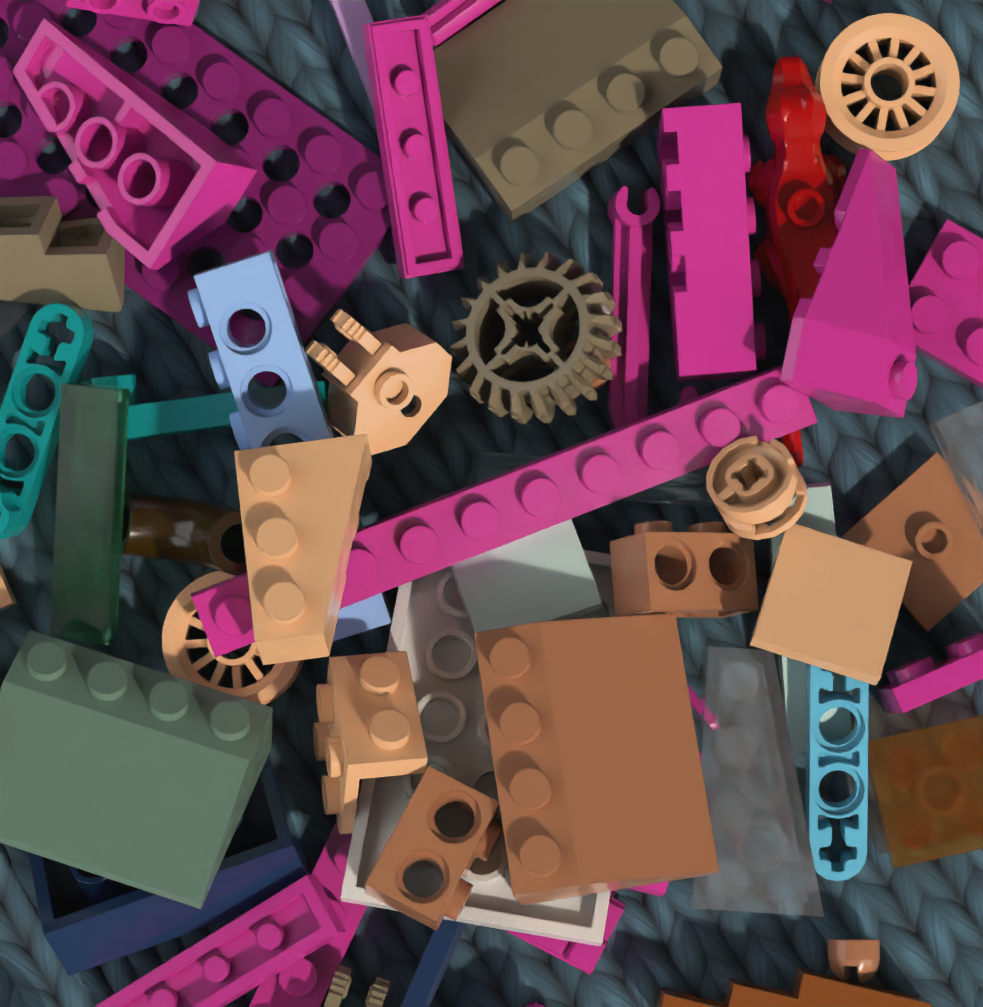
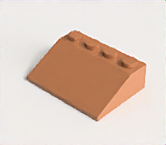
(594, 755)

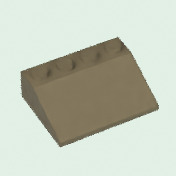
(563, 86)

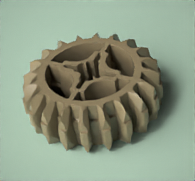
(495, 376)

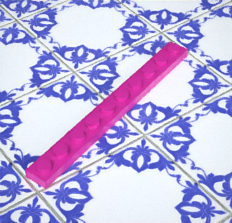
(536, 496)

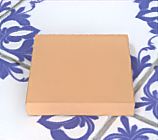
(831, 603)

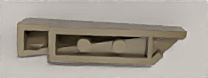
(58, 260)

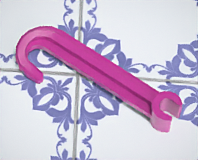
(633, 296)

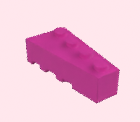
(708, 242)

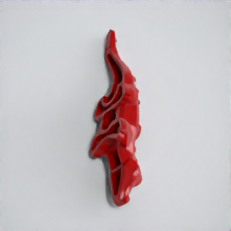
(797, 193)

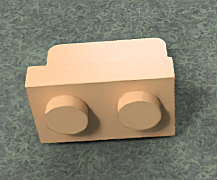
(366, 727)

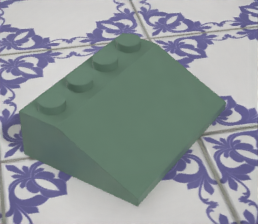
(124, 767)

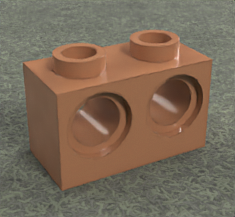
(684, 572)
(420, 843)

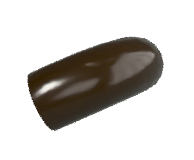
(183, 531)

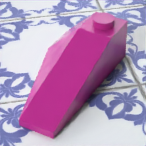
(142, 158)

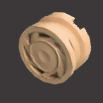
(755, 485)

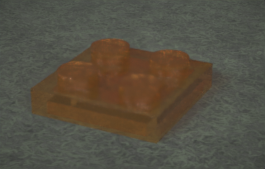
(929, 790)

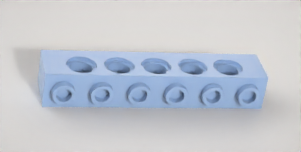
(258, 286)

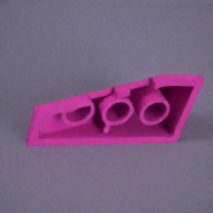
(856, 333)

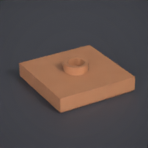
(933, 528)

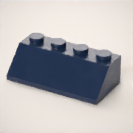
(102, 920)

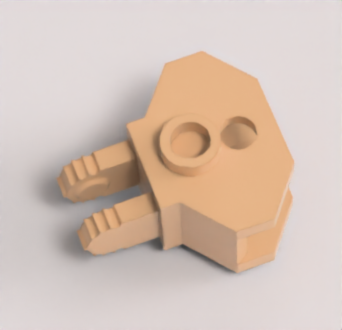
(378, 378)

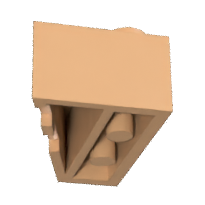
(298, 537)

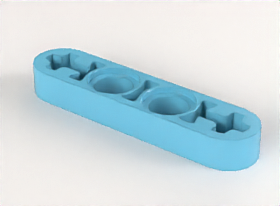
(829, 755)

